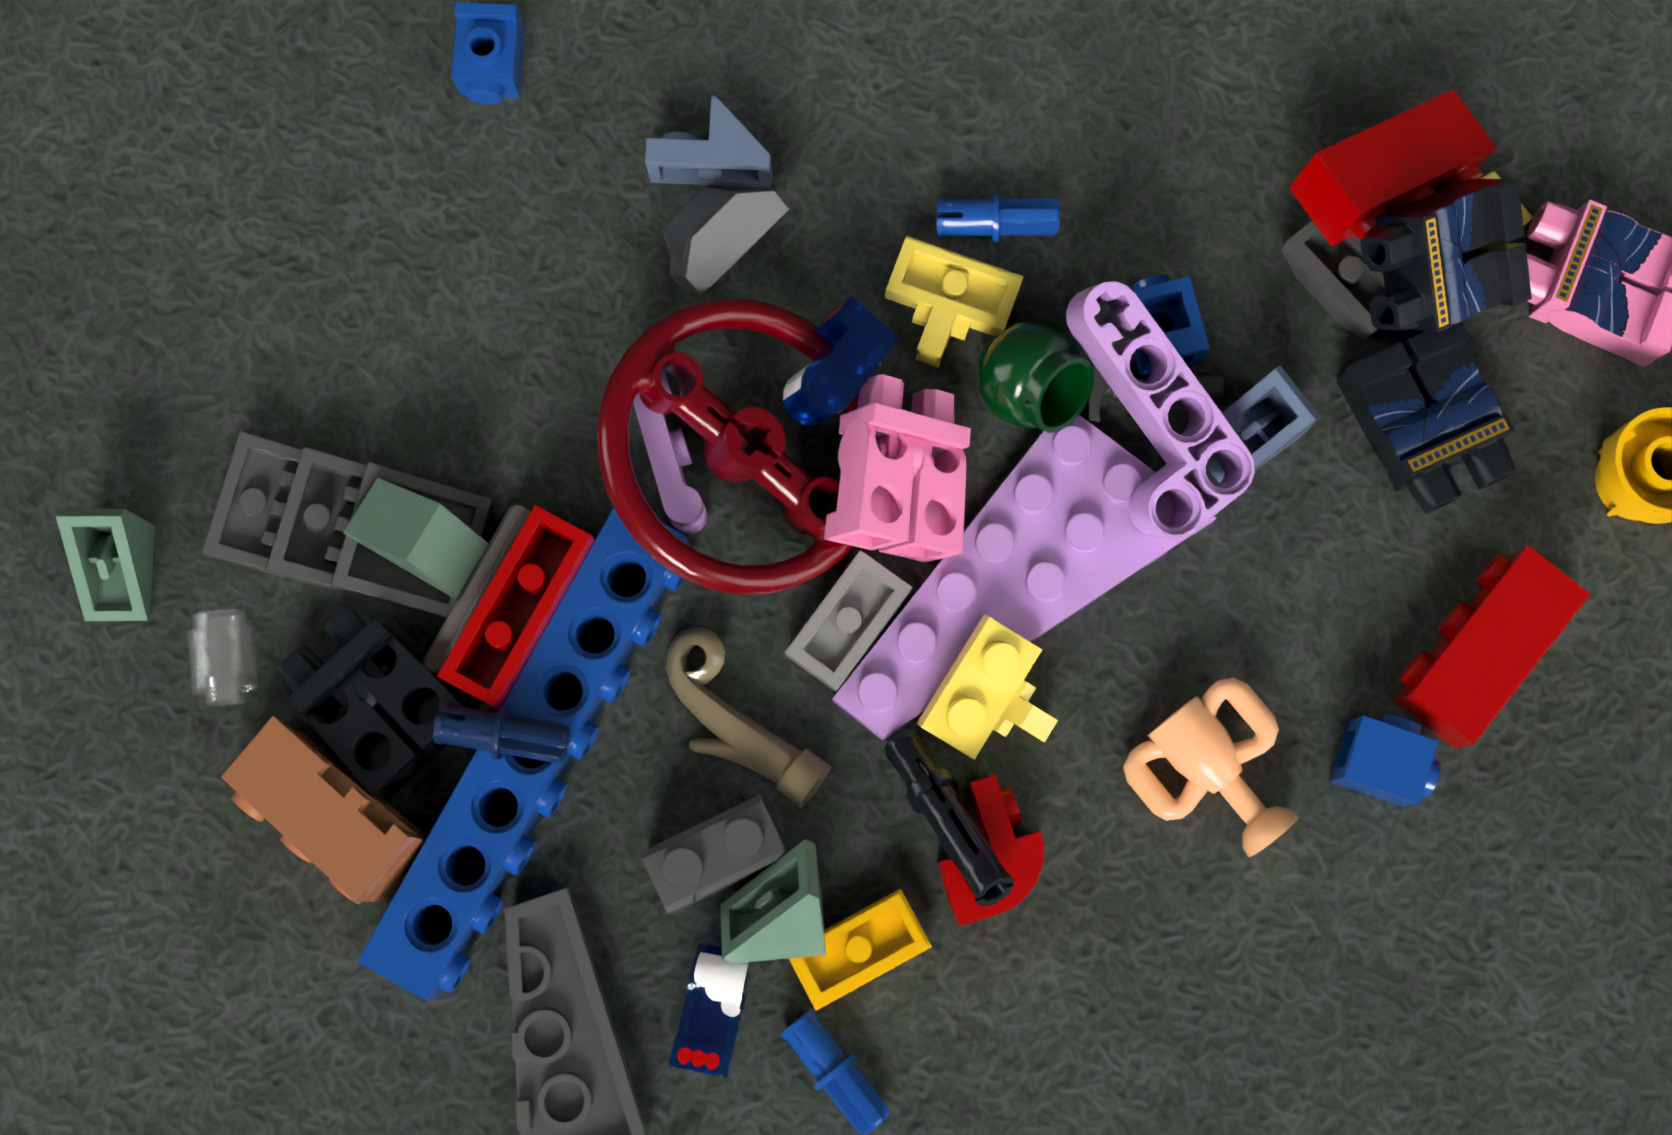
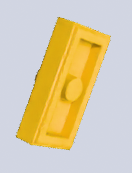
(862, 949)

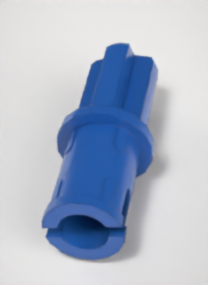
(998, 217)
(836, 1073)

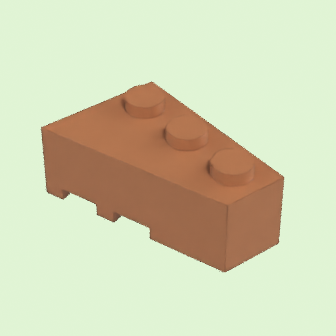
(324, 812)

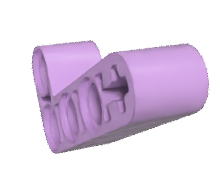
(1149, 406)

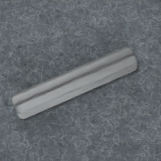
(476, 587)

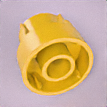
(1626, 472)

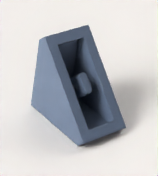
(1267, 419)

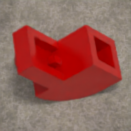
(1021, 857)

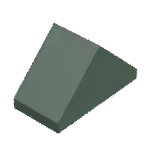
(417, 536)
(109, 562)
(776, 912)

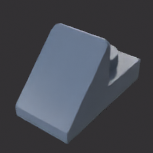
(726, 159)

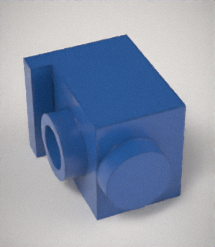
(493, 29)
(1178, 306)

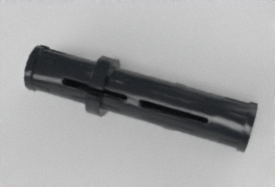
(934, 794)

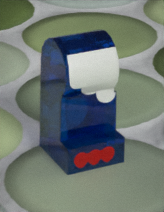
(842, 367)
(711, 1014)

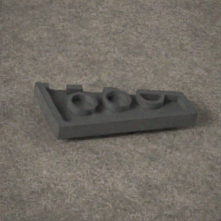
(563, 1033)

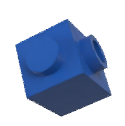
(1387, 760)

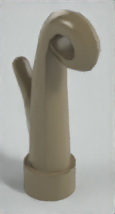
(740, 738)

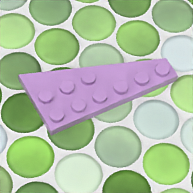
(1029, 560)

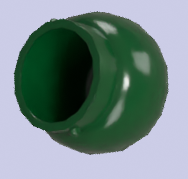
(1034, 377)

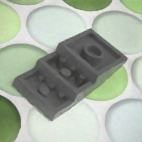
(288, 517)

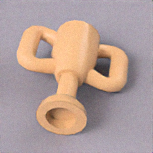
(1211, 762)

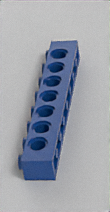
(399, 944)

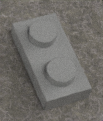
(848, 621)

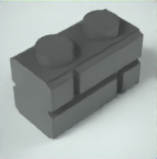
(714, 855)

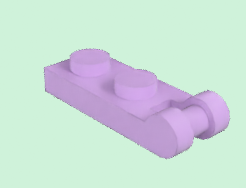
(667, 455)

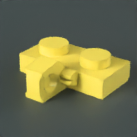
(950, 295)
(987, 691)

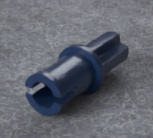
(501, 733)

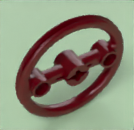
(724, 435)

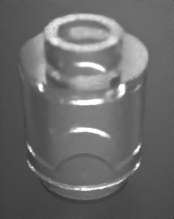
(222, 657)

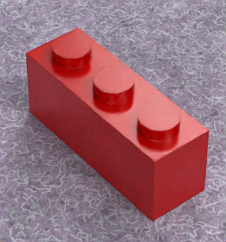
(1391, 167)
(516, 607)
(1489, 646)

